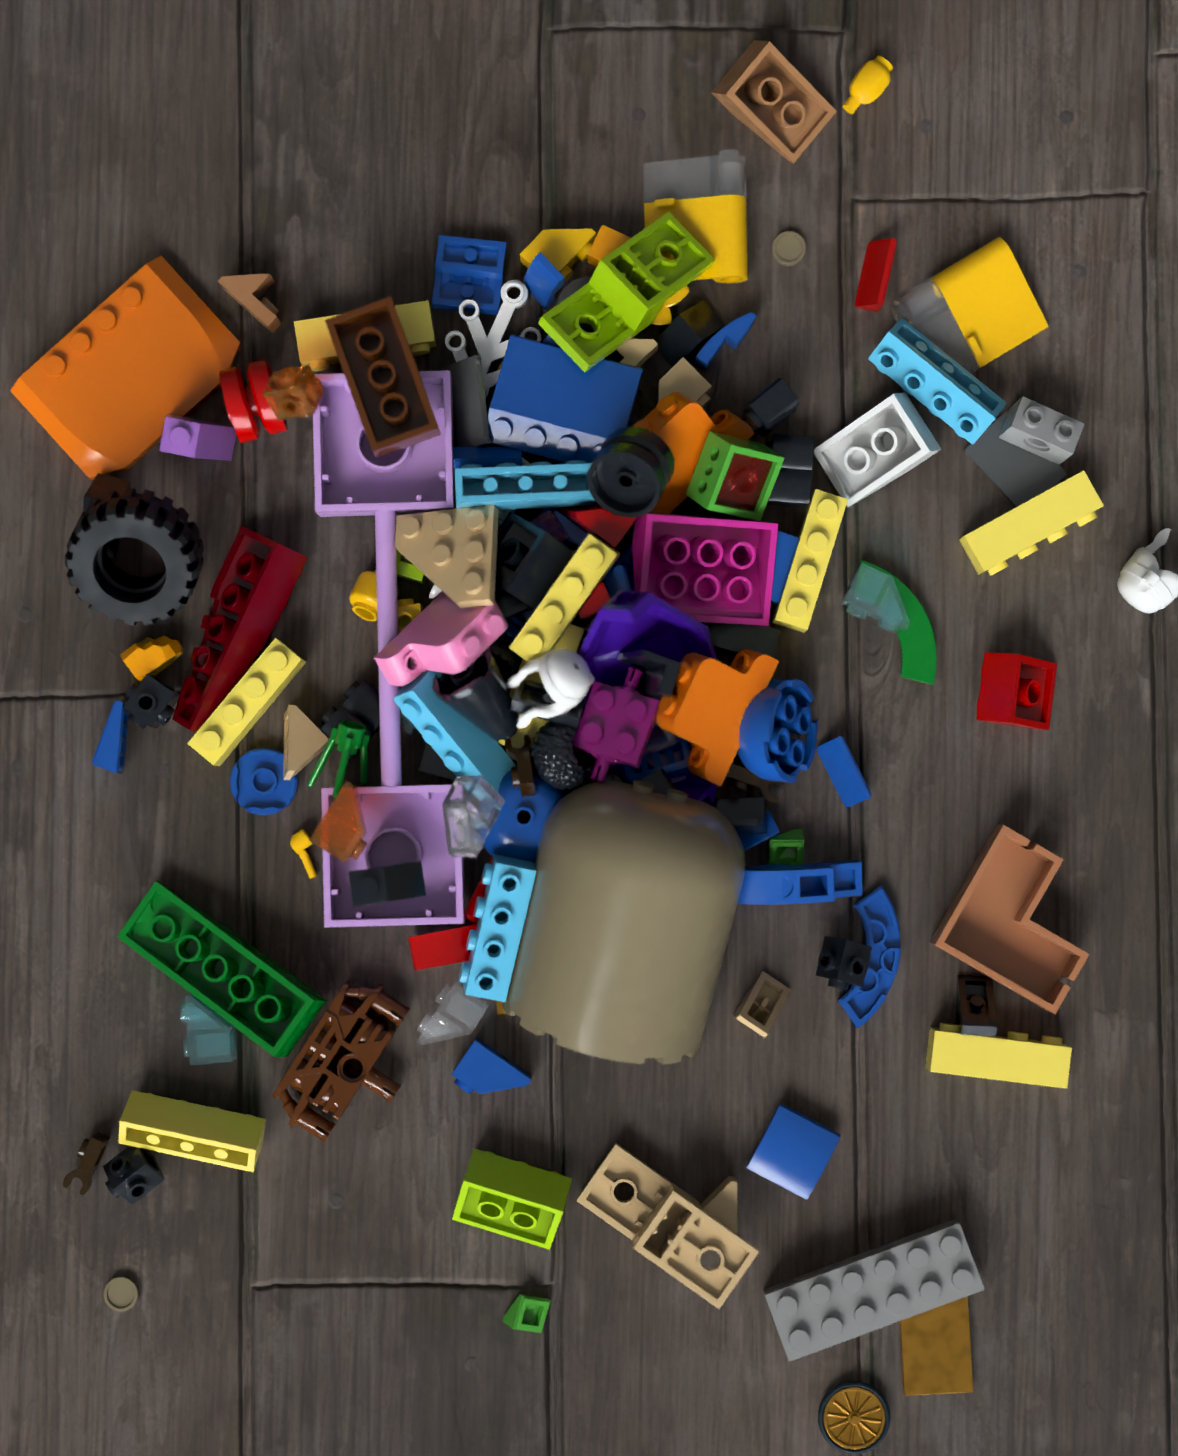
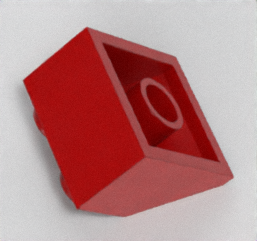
(1016, 691)

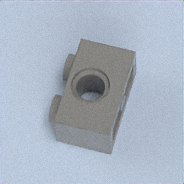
(1041, 430)

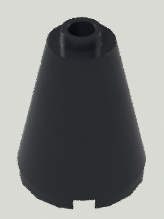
(480, 697)

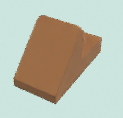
(247, 291)

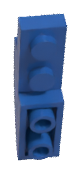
(801, 883)

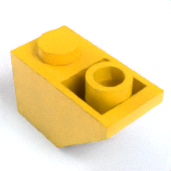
(560, 247)

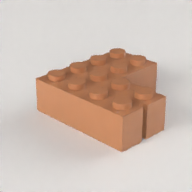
(992, 924)

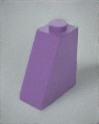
(197, 438)

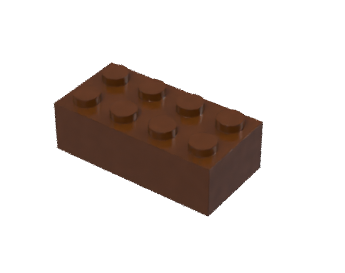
(383, 377)

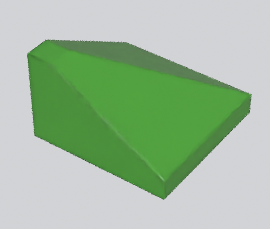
(787, 848)
(527, 1313)

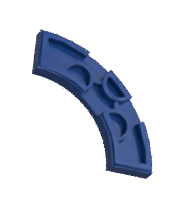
(883, 936)

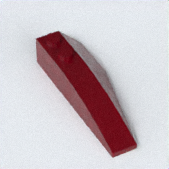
(246, 607)

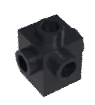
(162, 702)
(843, 962)
(132, 1174)

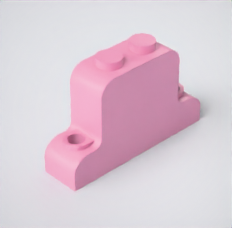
(440, 640)

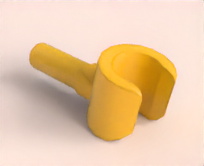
(299, 843)

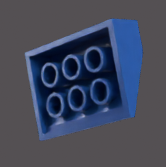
(555, 407)

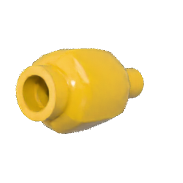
(868, 83)

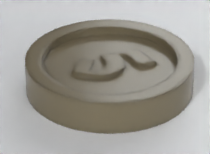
(788, 248)
(121, 1293)

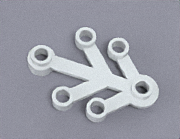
(490, 346)

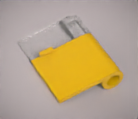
(709, 203)
(974, 307)

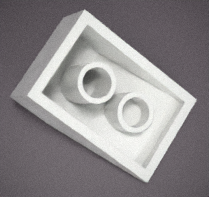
(876, 448)

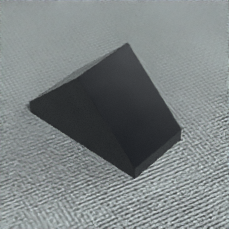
(688, 333)

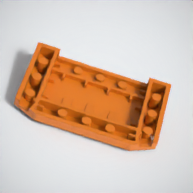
(126, 369)

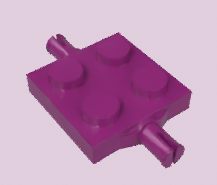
(616, 724)

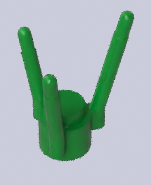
(349, 738)

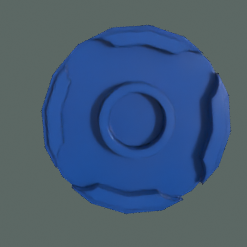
(259, 782)

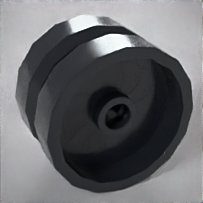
(630, 472)

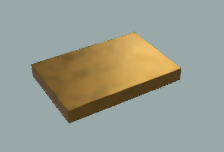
(937, 1351)

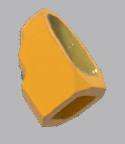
(151, 656)

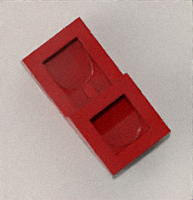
(440, 947)

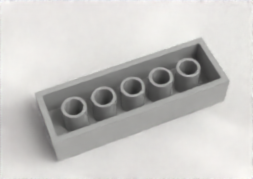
(873, 1289)

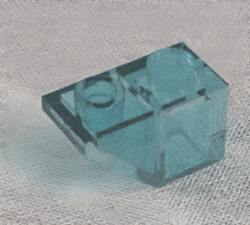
(878, 597)
(209, 1035)

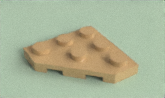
(453, 550)

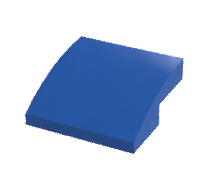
(468, 272)
(793, 1151)

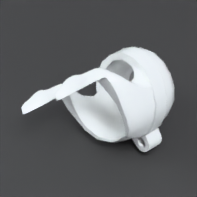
(1143, 582)
(564, 678)

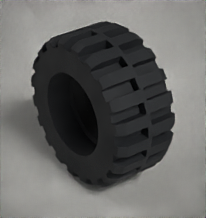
(123, 594)

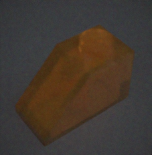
(343, 826)

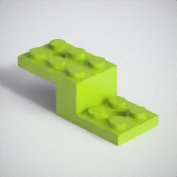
(626, 291)

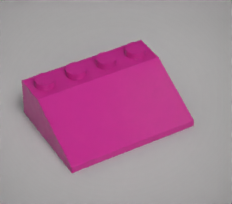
(707, 565)

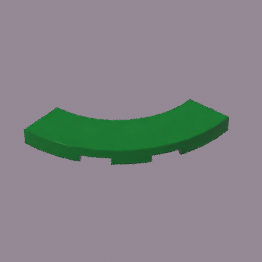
(917, 641)

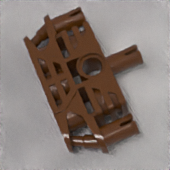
(322, 1048)

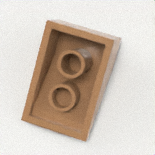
(774, 100)

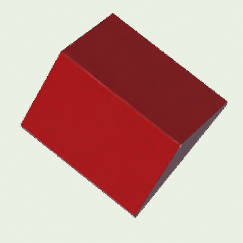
(599, 522)

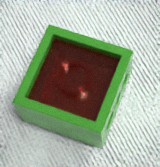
(734, 476)

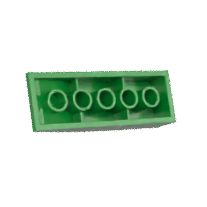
(222, 970)

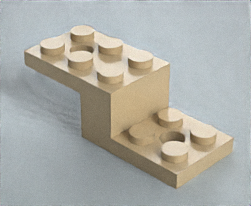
(667, 1225)

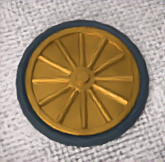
(854, 1417)

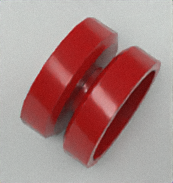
(247, 402)

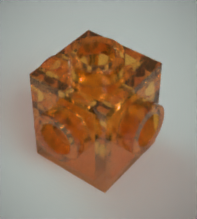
(293, 392)

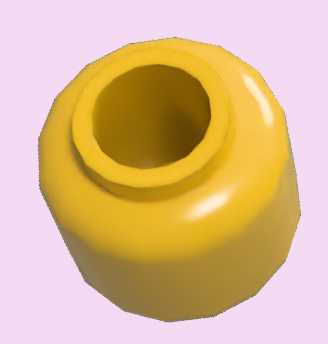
(364, 596)

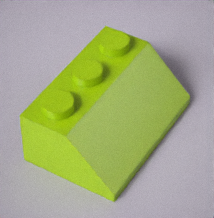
(512, 1198)

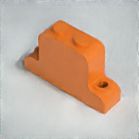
(685, 430)
(710, 707)

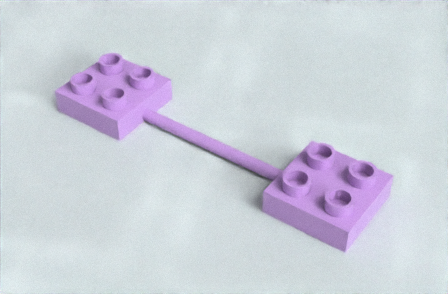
(400, 820)

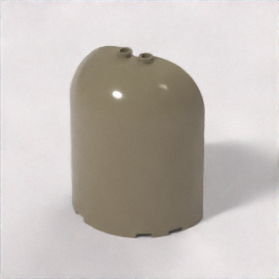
(627, 922)

